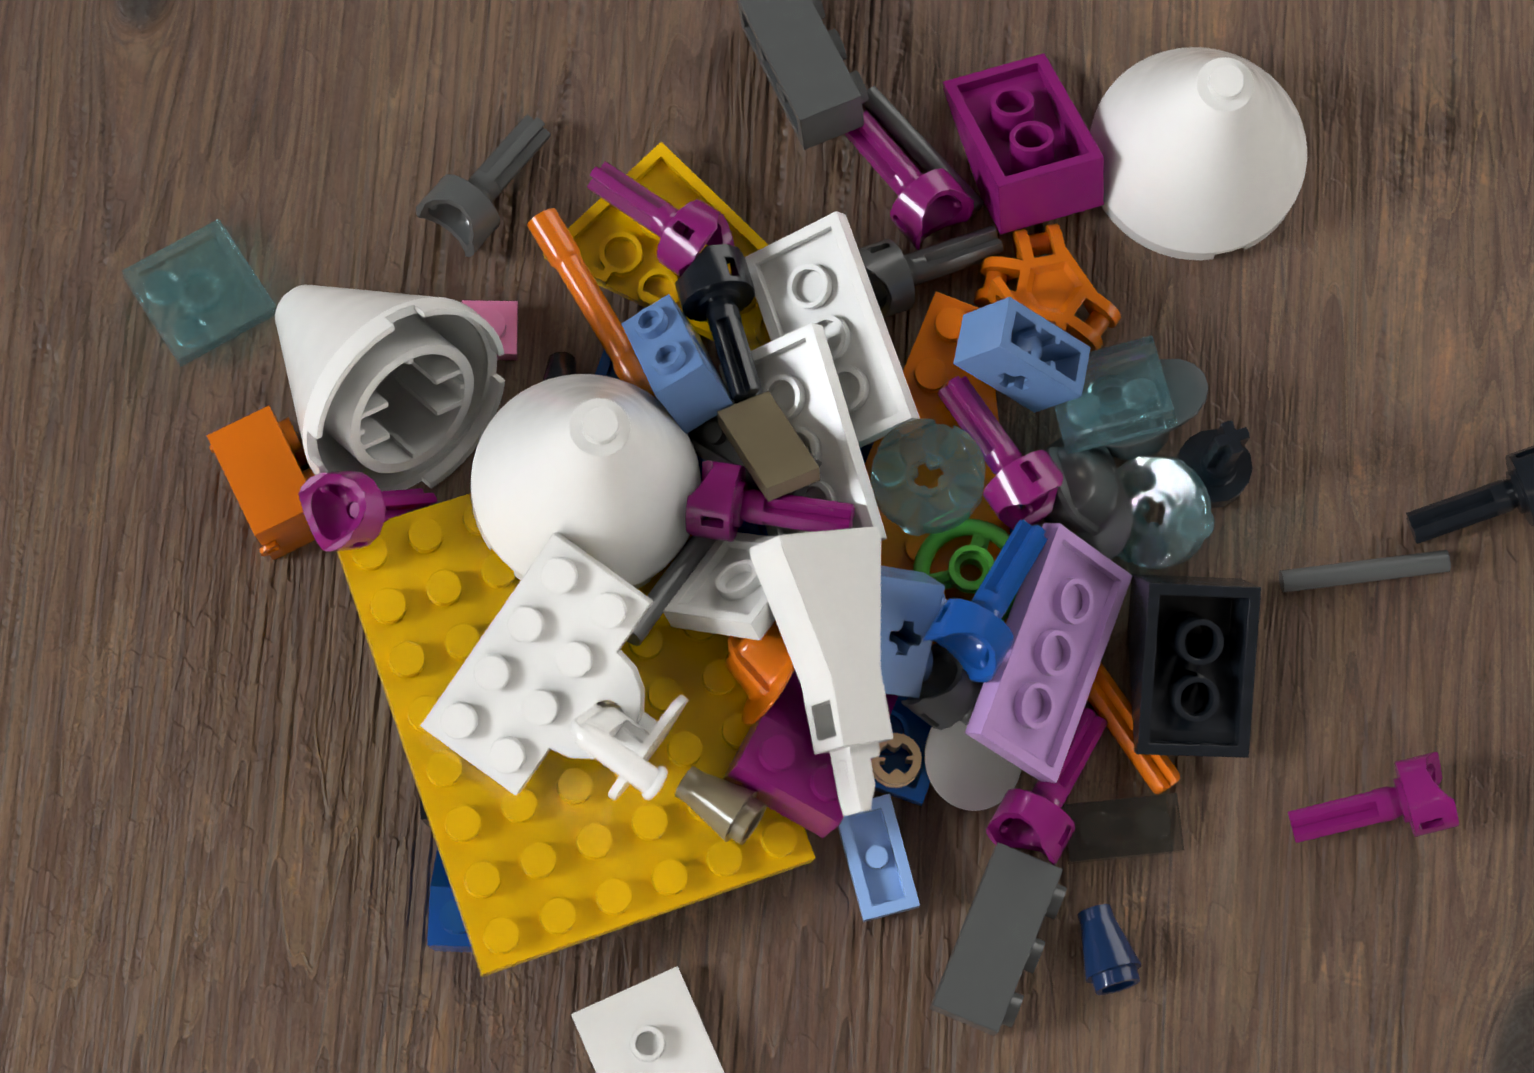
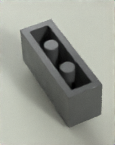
(805, 67)
(999, 940)

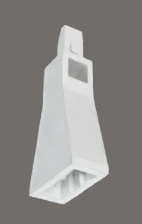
(829, 616)

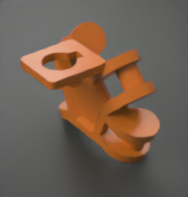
(1048, 285)

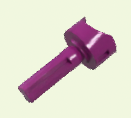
(924, 200)
(681, 231)
(1018, 478)
(728, 502)
(349, 509)
(1414, 797)
(1036, 817)

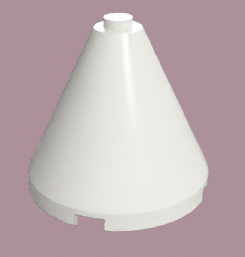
(1199, 153)
(388, 381)
(588, 464)

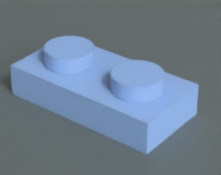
(878, 861)

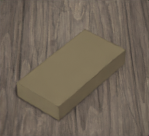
(768, 446)

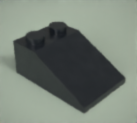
(1192, 664)

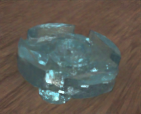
(938, 446)
(1186, 505)

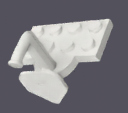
(547, 678)

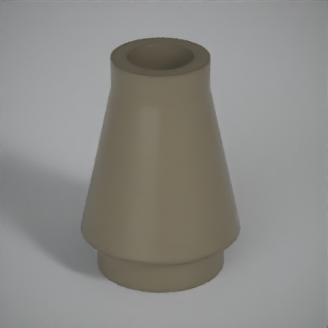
(723, 805)

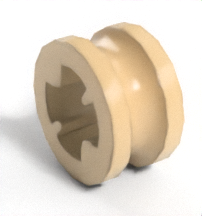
(897, 778)

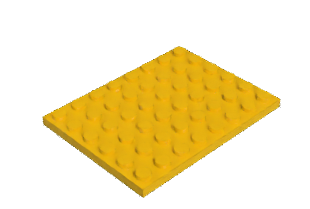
(562, 852)

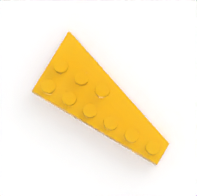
(625, 252)

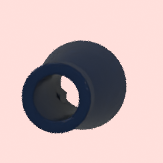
(1107, 952)

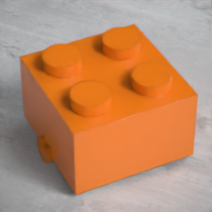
(266, 472)

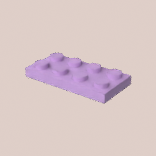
(1059, 641)

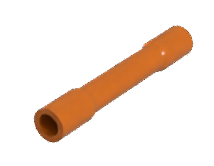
(565, 257)

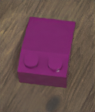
(1025, 143)
(782, 765)

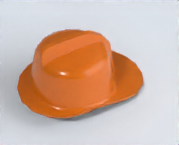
(760, 669)

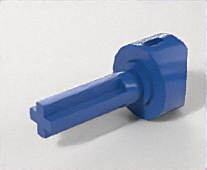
(974, 627)

